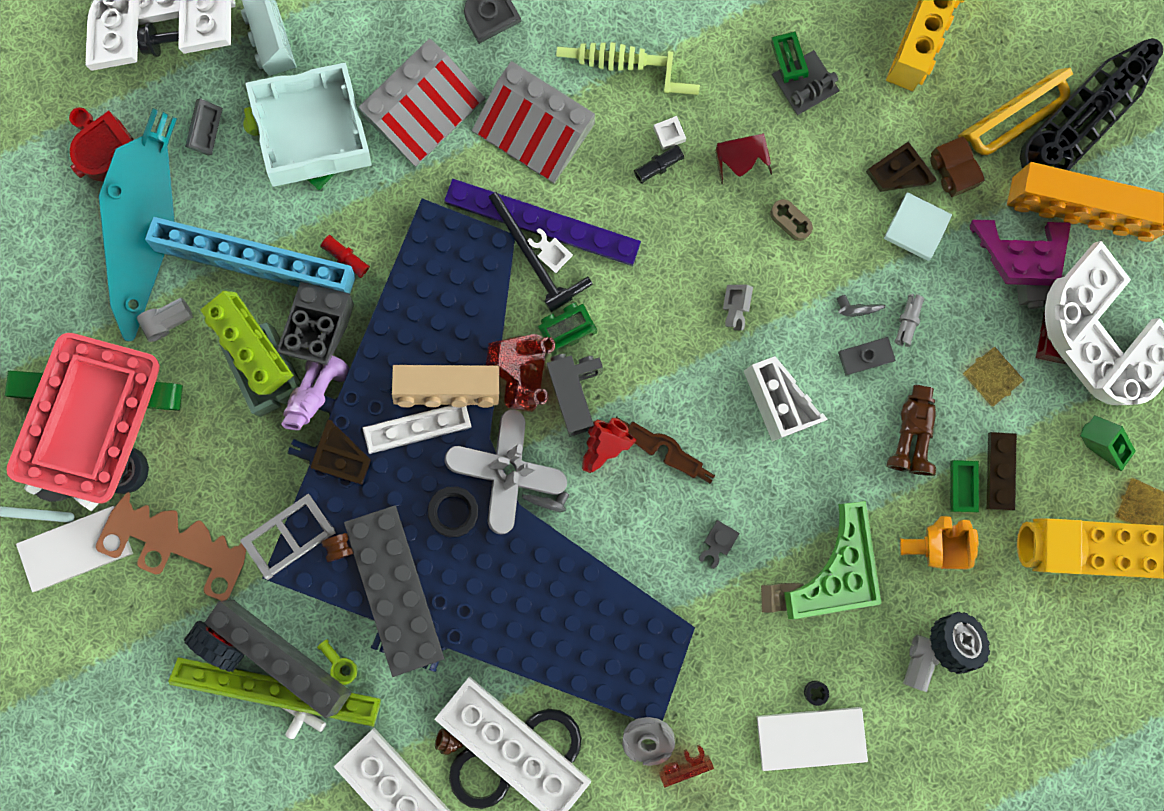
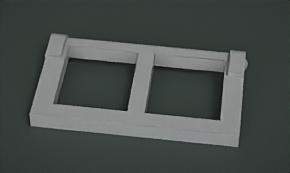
(278, 521)

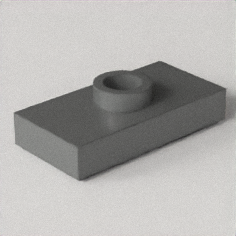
(203, 127)
(866, 356)

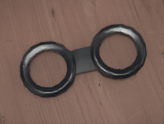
(491, 800)

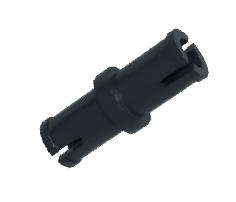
(659, 164)

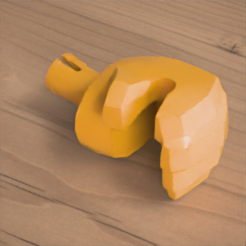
(945, 544)

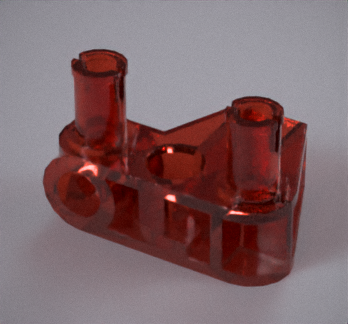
(517, 367)

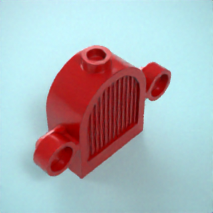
(95, 143)

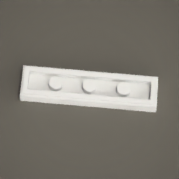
(416, 428)

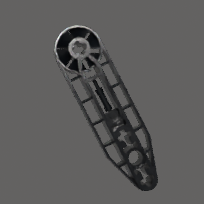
(1100, 99)

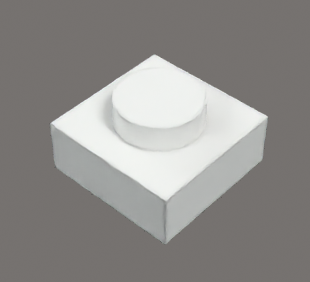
(669, 133)

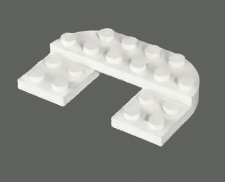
(114, 27)
(1084, 344)

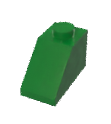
(1108, 441)

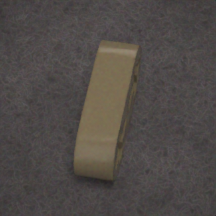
(787, 224)

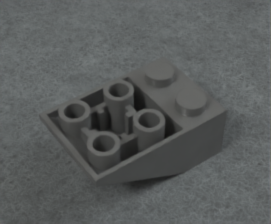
(315, 323)

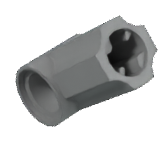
(159, 321)
(921, 664)

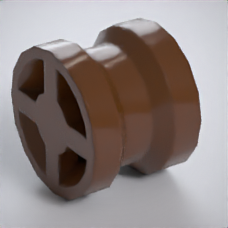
(337, 547)

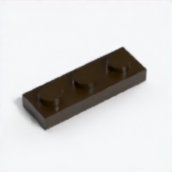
(1001, 471)

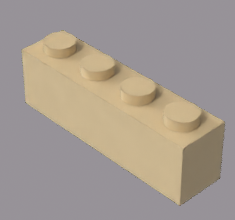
(445, 385)

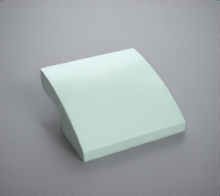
(917, 226)

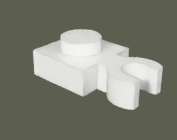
(552, 253)

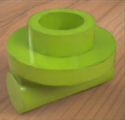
(249, 122)

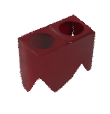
(742, 154)

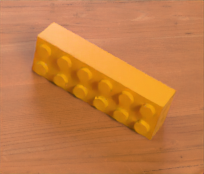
(1088, 201)

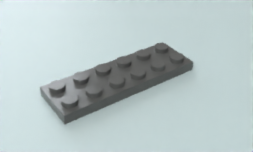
(394, 591)

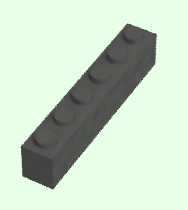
(278, 658)

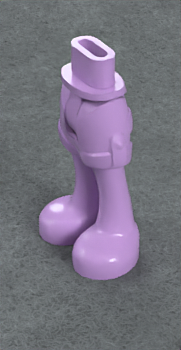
(307, 399)

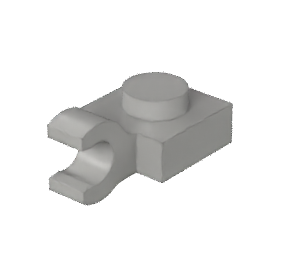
(736, 302)

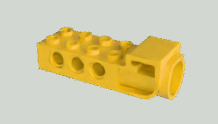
(921, 42)
(1092, 548)

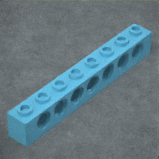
(247, 256)

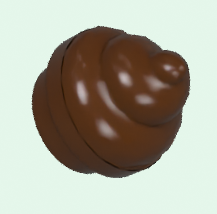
(446, 742)

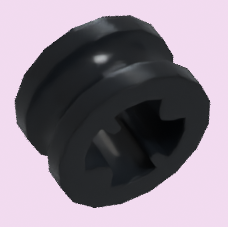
(817, 701)

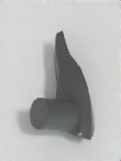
(858, 309)
(557, 505)

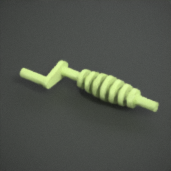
(631, 58)

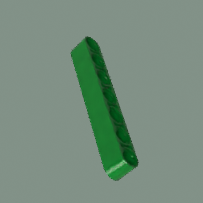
(25, 384)

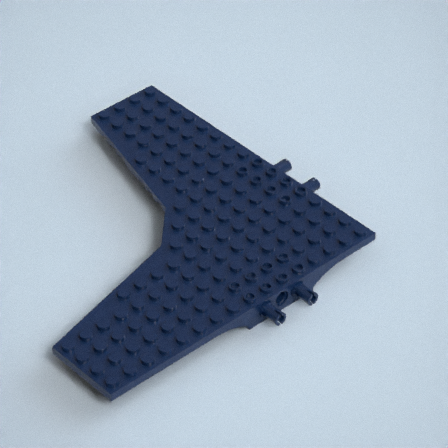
(506, 598)

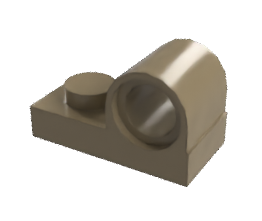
(773, 596)

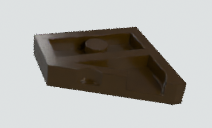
(901, 170)
(340, 456)

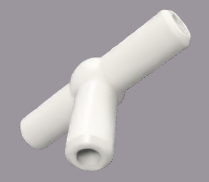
(298, 720)

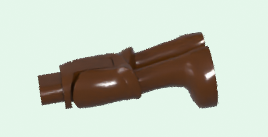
(917, 419)

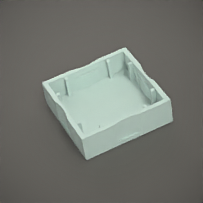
(308, 124)

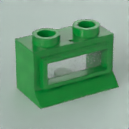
(568, 327)

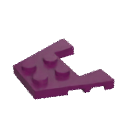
(1025, 261)

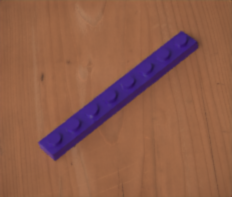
(553, 224)

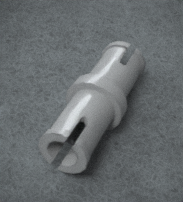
(909, 320)

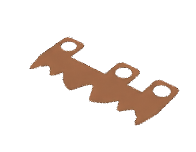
(163, 536)

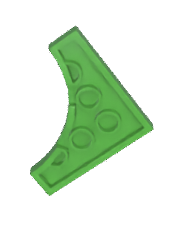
(848, 577)

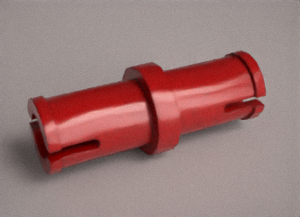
(344, 255)

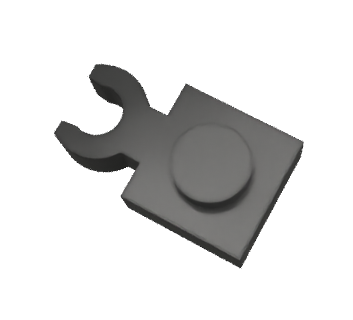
(720, 540)

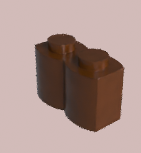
(957, 167)

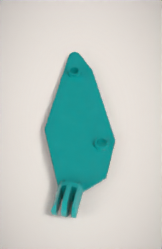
(130, 197)

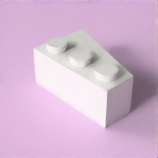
(780, 399)

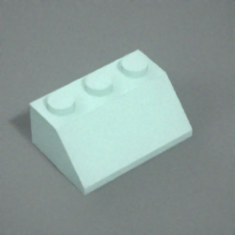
(268, 36)

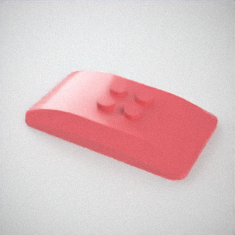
(84, 418)

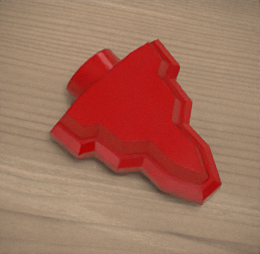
(605, 442)

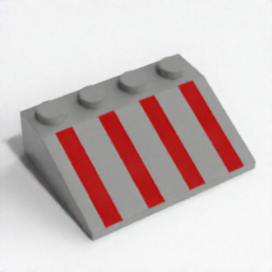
(421, 102)
(533, 122)

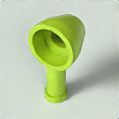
(337, 664)

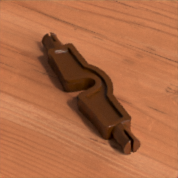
(675, 456)

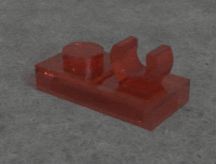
(676, 773)

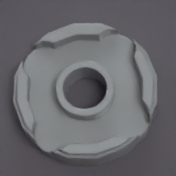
(648, 729)

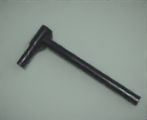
(556, 296)

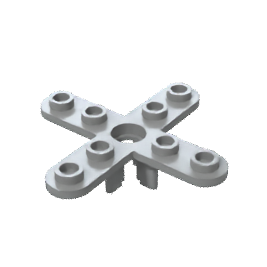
(491, 466)

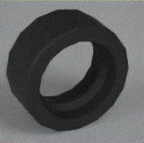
(452, 492)

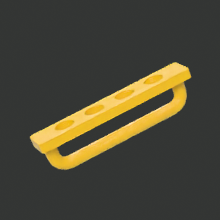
(1056, 78)

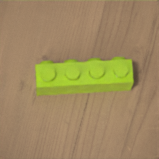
(246, 343)

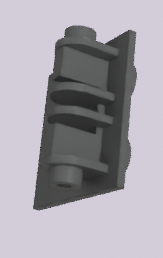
(808, 91)

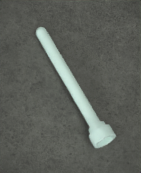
(36, 514)

